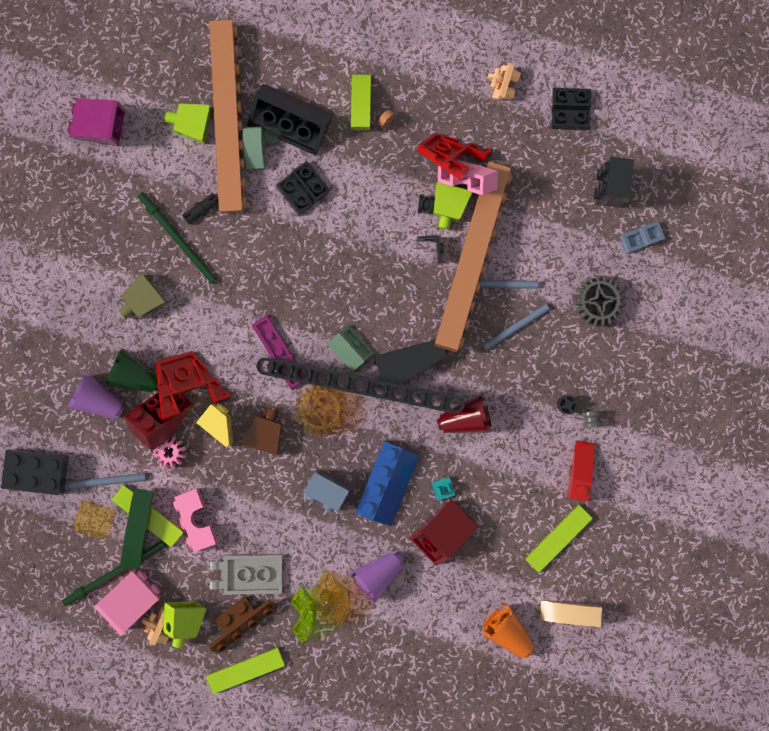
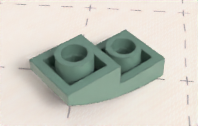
(253, 147)

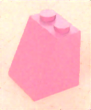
(128, 601)

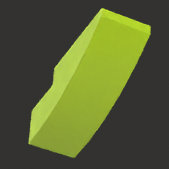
(360, 102)

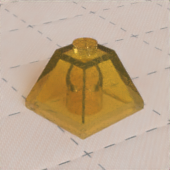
(331, 600)

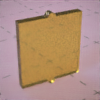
(93, 520)

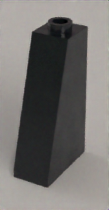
(407, 362)

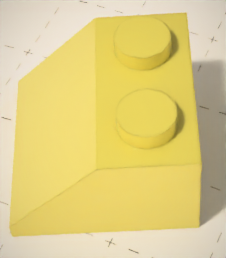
(218, 423)

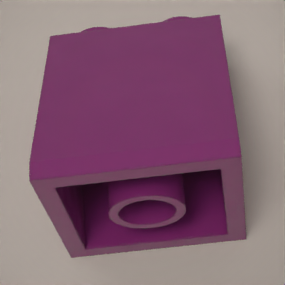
(97, 121)

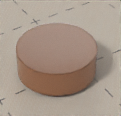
(386, 118)

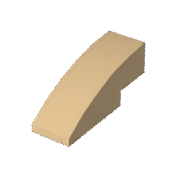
(571, 613)

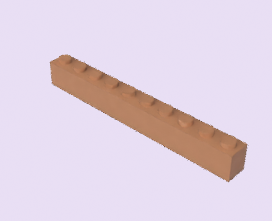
(227, 117)
(471, 263)

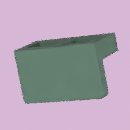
(350, 348)

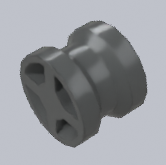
(592, 419)

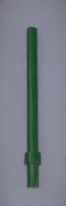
(153, 210)
(82, 592)

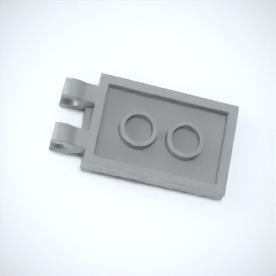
(249, 574)

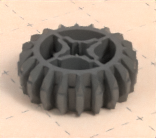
(599, 292)

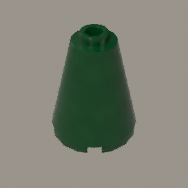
(132, 373)

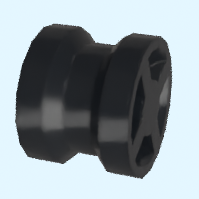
(426, 204)
(569, 406)

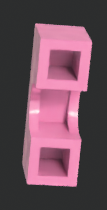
(479, 178)
(198, 536)

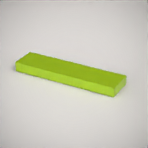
(158, 523)
(558, 538)
(245, 670)

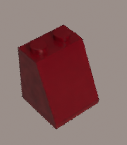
(444, 532)

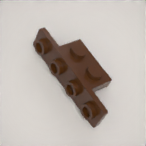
(238, 620)

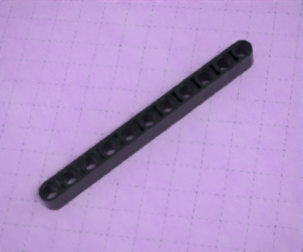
(351, 379)

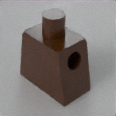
(264, 433)

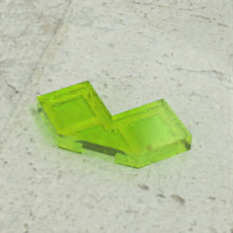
(306, 623)

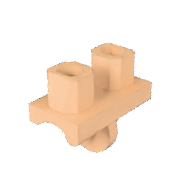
(500, 82)
(156, 633)

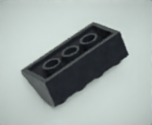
(295, 119)

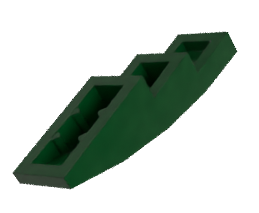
(136, 528)

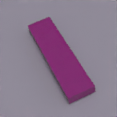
(275, 346)

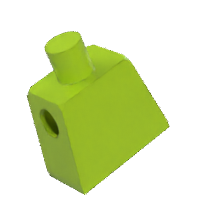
(191, 121)
(449, 204)
(182, 621)

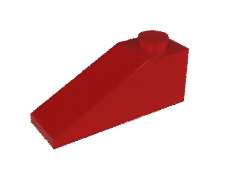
(581, 471)

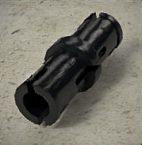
(200, 208)

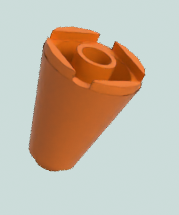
(507, 631)

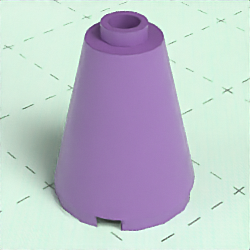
(95, 399)
(377, 575)

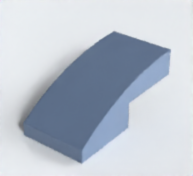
(642, 237)

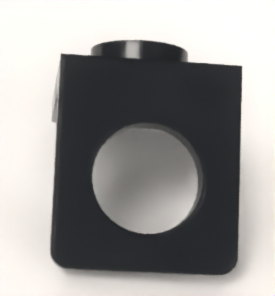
(439, 246)

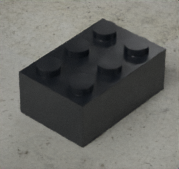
(614, 182)
(34, 472)

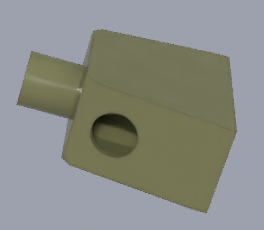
(141, 298)

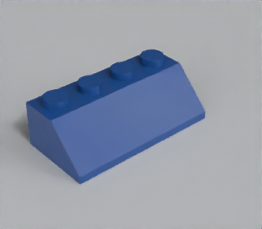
(387, 483)

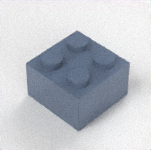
(326, 491)

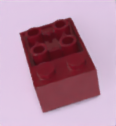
(147, 424)

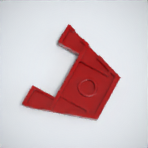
(446, 151)
(181, 375)

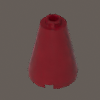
(472, 419)

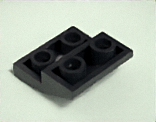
(571, 108)
(302, 188)

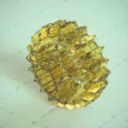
(303, 413)

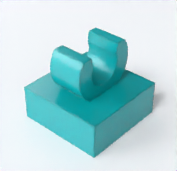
(443, 488)

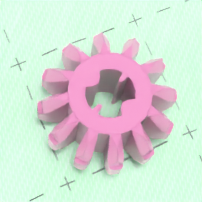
(176, 453)

